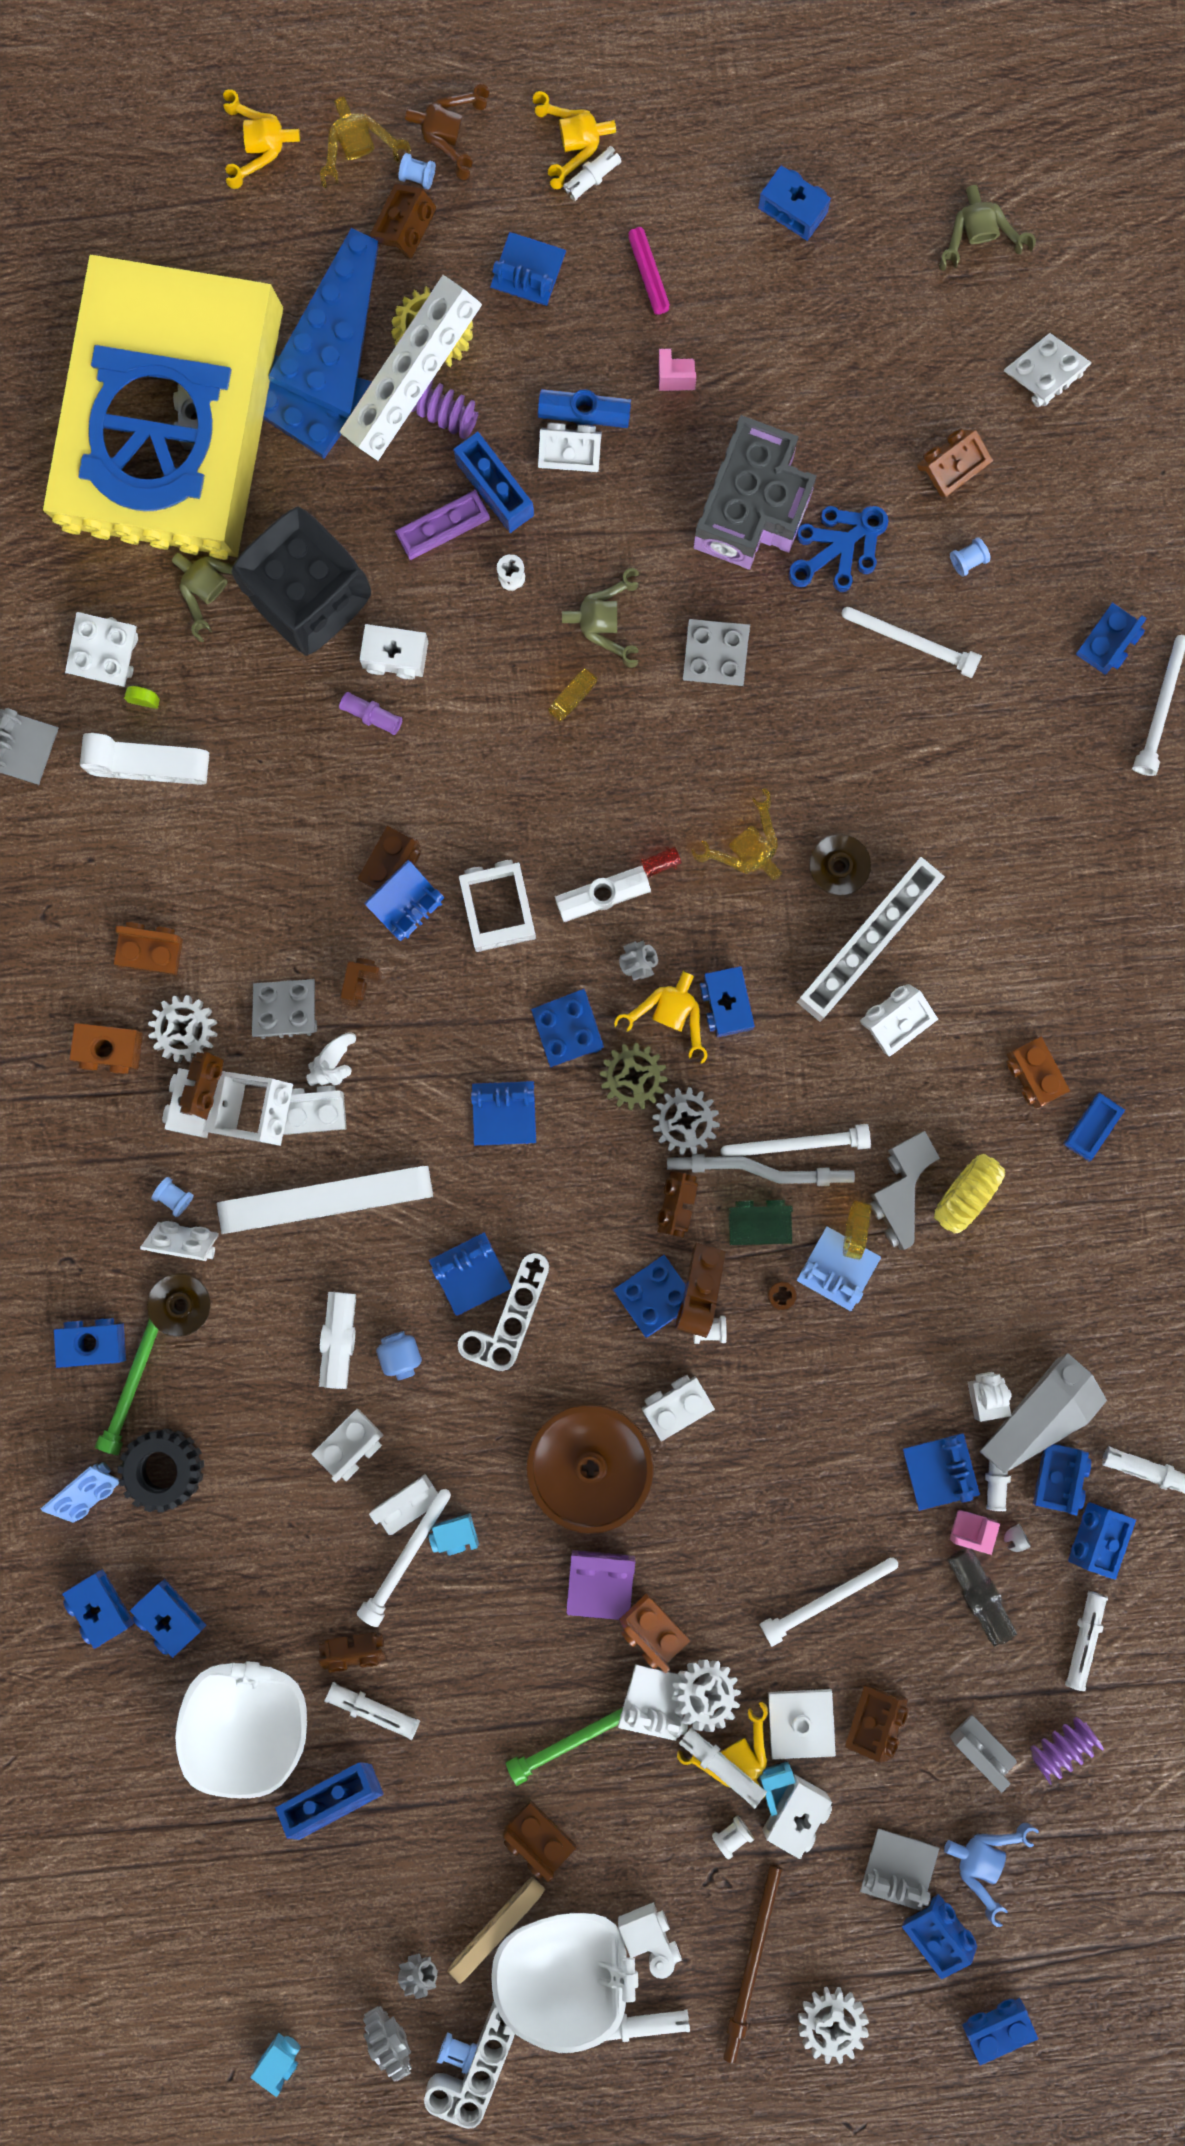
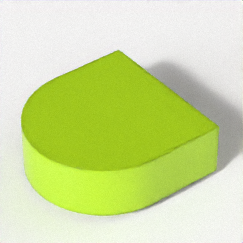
(142, 697)

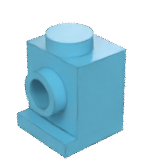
(454, 1535)
(276, 2064)

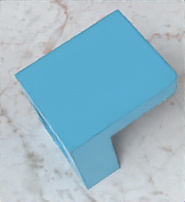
(775, 1782)

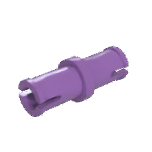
(370, 713)

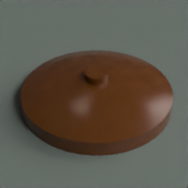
(590, 1468)

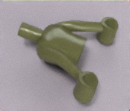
(982, 224)
(202, 581)
(601, 617)

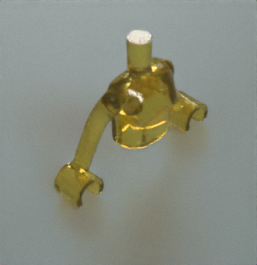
(355, 139)
(750, 846)

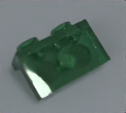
(760, 1224)

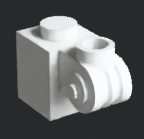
(989, 1397)
(645, 1931)

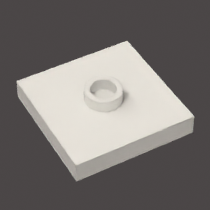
(801, 1724)

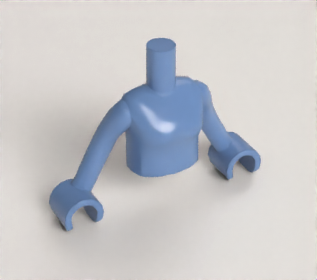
(986, 1863)

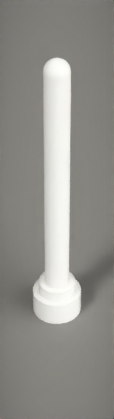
(965, 662)
(1147, 762)
(857, 1137)
(372, 1611)
(776, 1628)

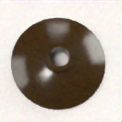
(847, 851)
(163, 1310)

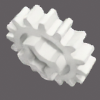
(171, 1035)
(697, 1706)
(833, 2039)

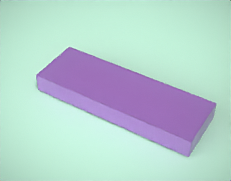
(442, 525)

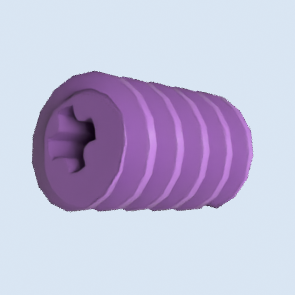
(447, 411)
(1065, 1749)

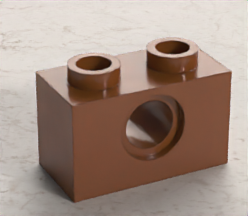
(89, 1039)

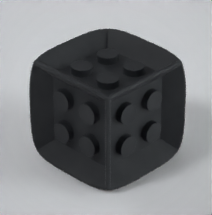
(302, 580)

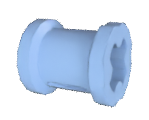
(416, 171)
(970, 556)
(172, 1196)
(457, 2053)

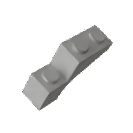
(897, 1201)

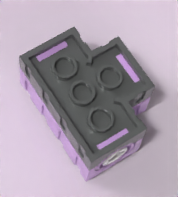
(754, 495)

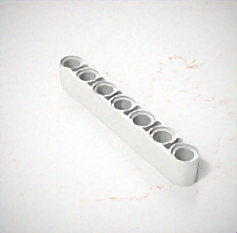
(324, 1199)

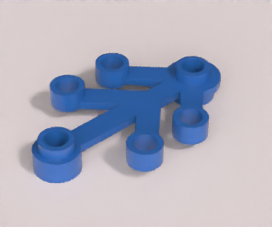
(841, 543)

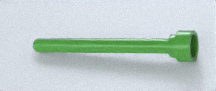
(111, 1439)
(522, 1768)

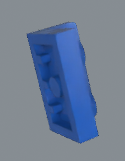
(1109, 639)
(1101, 1540)
(941, 1937)
(999, 2030)

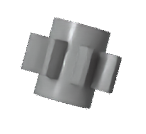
(638, 960)
(417, 1976)

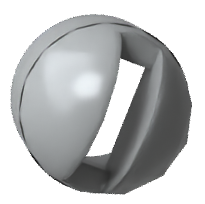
(1019, 1539)

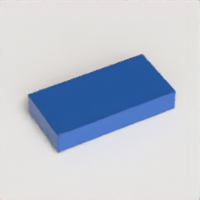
(1094, 1127)

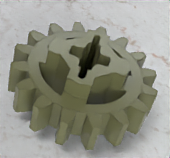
(627, 1057)

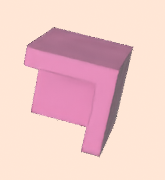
(675, 373)
(974, 1531)

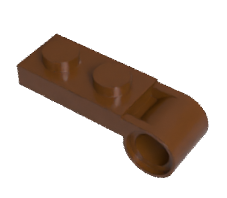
(701, 1290)

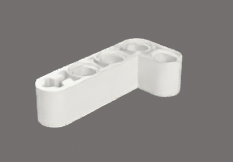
(172, 764)
(512, 1309)
(471, 2088)

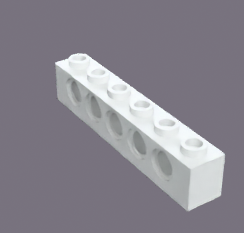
(410, 367)
(870, 939)

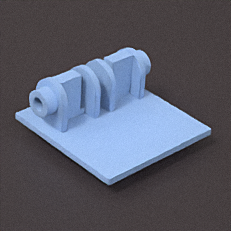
(833, 1274)
(82, 1493)

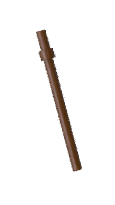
(737, 2024)

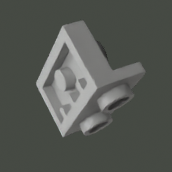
(984, 1751)

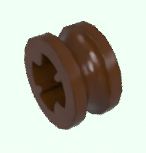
(775, 1289)

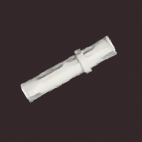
(1162, 1475)
(1078, 1676)
(372, 1710)
(722, 1767)
(651, 2025)

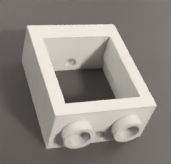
(503, 936)
(230, 1089)

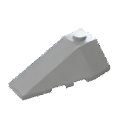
(1053, 1409)

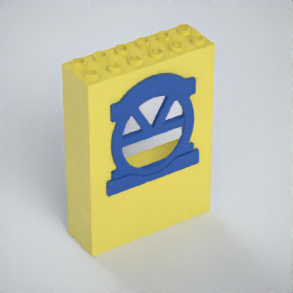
(178, 326)

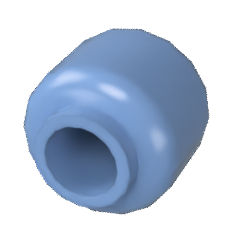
(399, 1355)

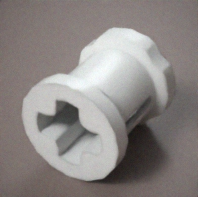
(517, 578)
(717, 1331)
(733, 1837)

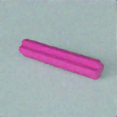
(648, 270)

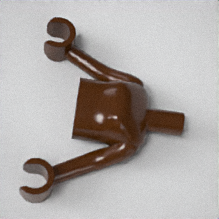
(442, 126)

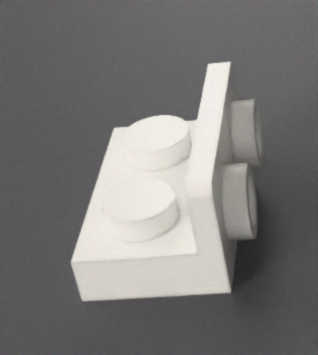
(569, 448)
(899, 1018)
(315, 1111)
(677, 1407)
(347, 1445)
(405, 1505)

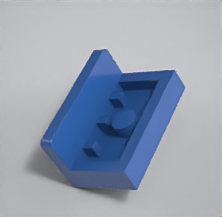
(1062, 1479)

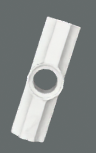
(622, 887)
(337, 1340)

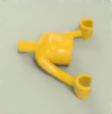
(577, 132)
(261, 135)
(672, 1010)
(741, 1753)

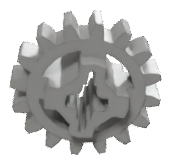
(682, 1107)
(387, 2043)

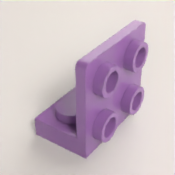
(600, 1584)

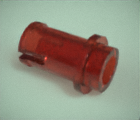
(661, 861)

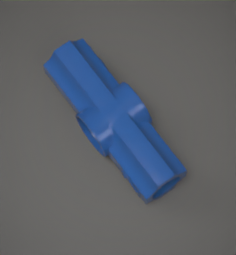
(565, 405)

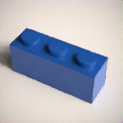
(494, 482)
(329, 1801)

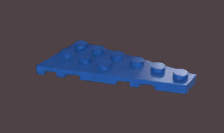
(329, 338)
(305, 420)

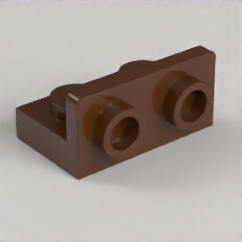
(404, 219)
(388, 856)
(354, 985)
(877, 1724)
(538, 1841)

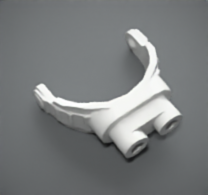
(323, 1066)

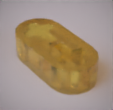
(572, 695)
(856, 1230)

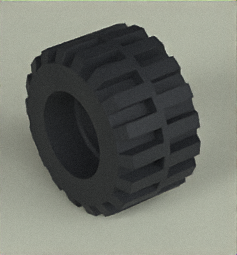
(137, 1481)

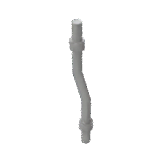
(821, 1176)

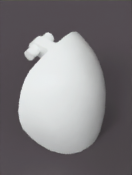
(240, 1730)
(564, 1981)

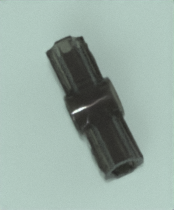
(982, 1596)

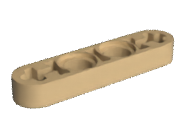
(496, 1930)

